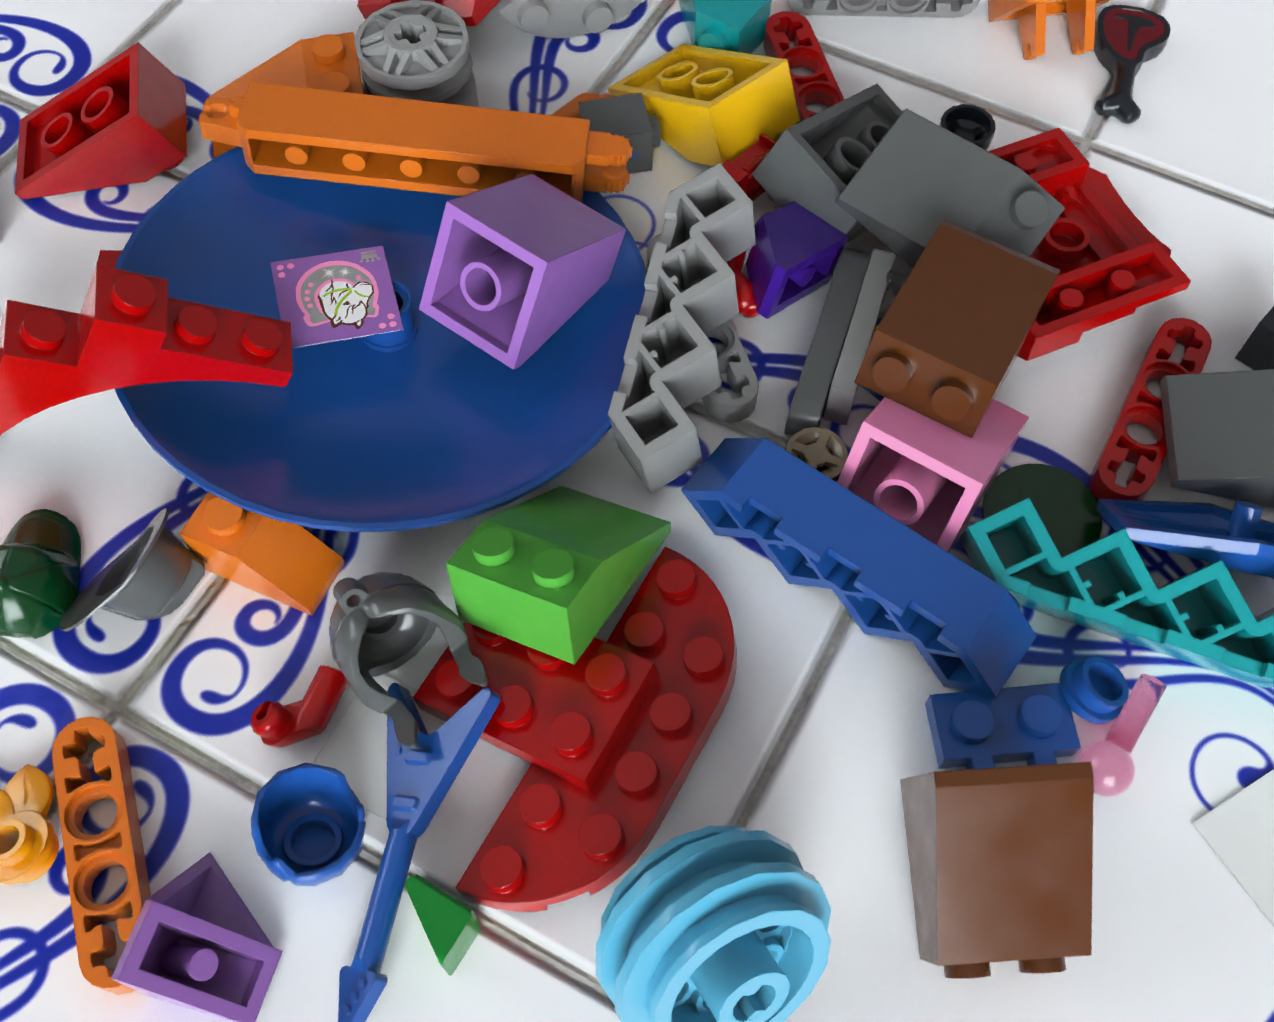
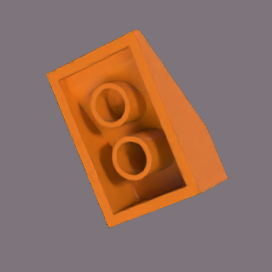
(315, 63)

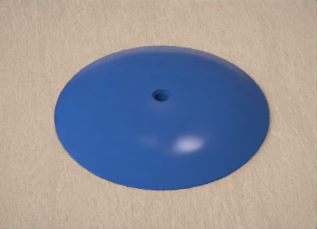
(373, 425)

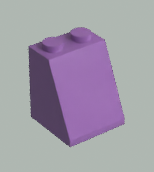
(517, 265)

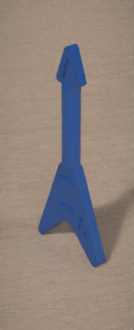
(415, 790)

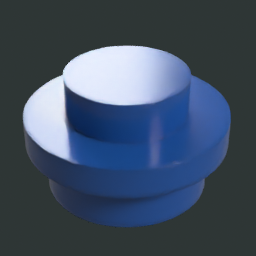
(1094, 689)

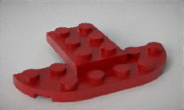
(600, 737)

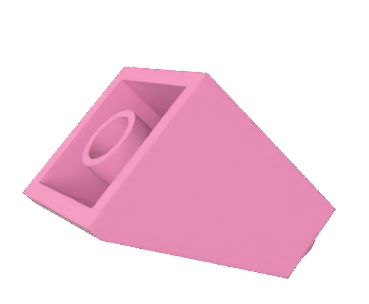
(927, 470)

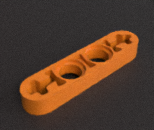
(91, 854)

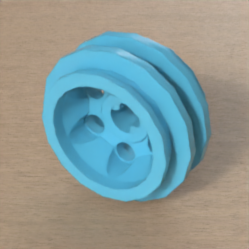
(714, 931)

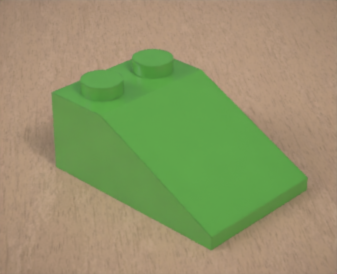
(552, 569)

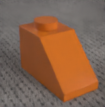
(262, 553)

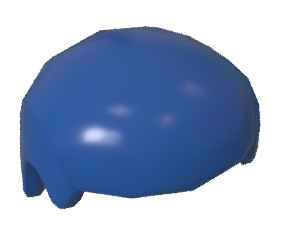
(307, 824)

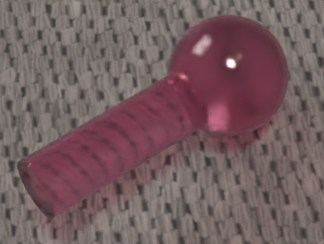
(1111, 758)

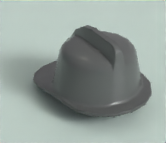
(143, 581)

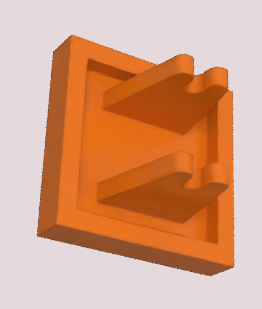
(1033, 21)

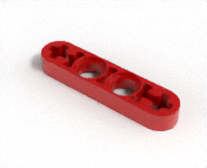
(806, 53)
(1146, 409)

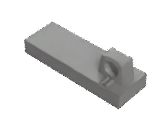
(874, 300)

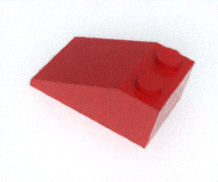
(105, 129)

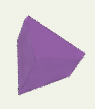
(200, 947)

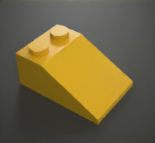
(714, 100)

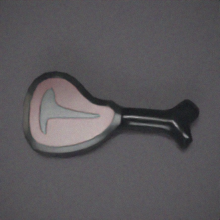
(1122, 43)

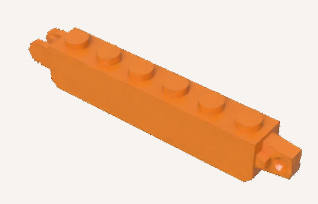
(411, 142)

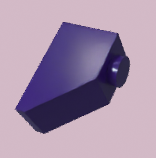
(791, 257)

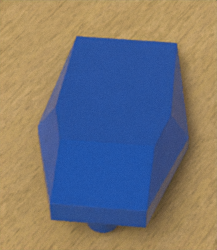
(1198, 531)

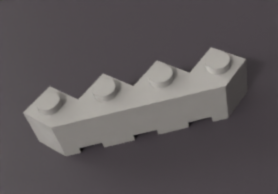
(667, 350)

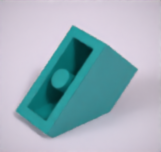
(726, 23)

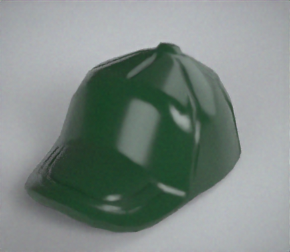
(38, 573)

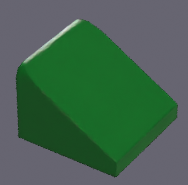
(446, 921)

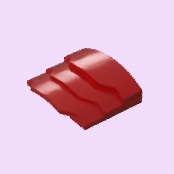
(1097, 243)

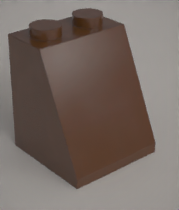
(956, 327)
(1001, 866)

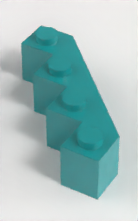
(1111, 592)

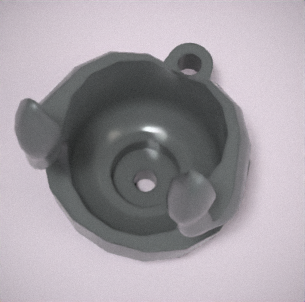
(383, 625)

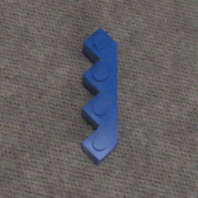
(873, 563)

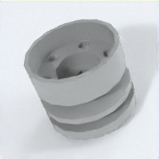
(417, 54)

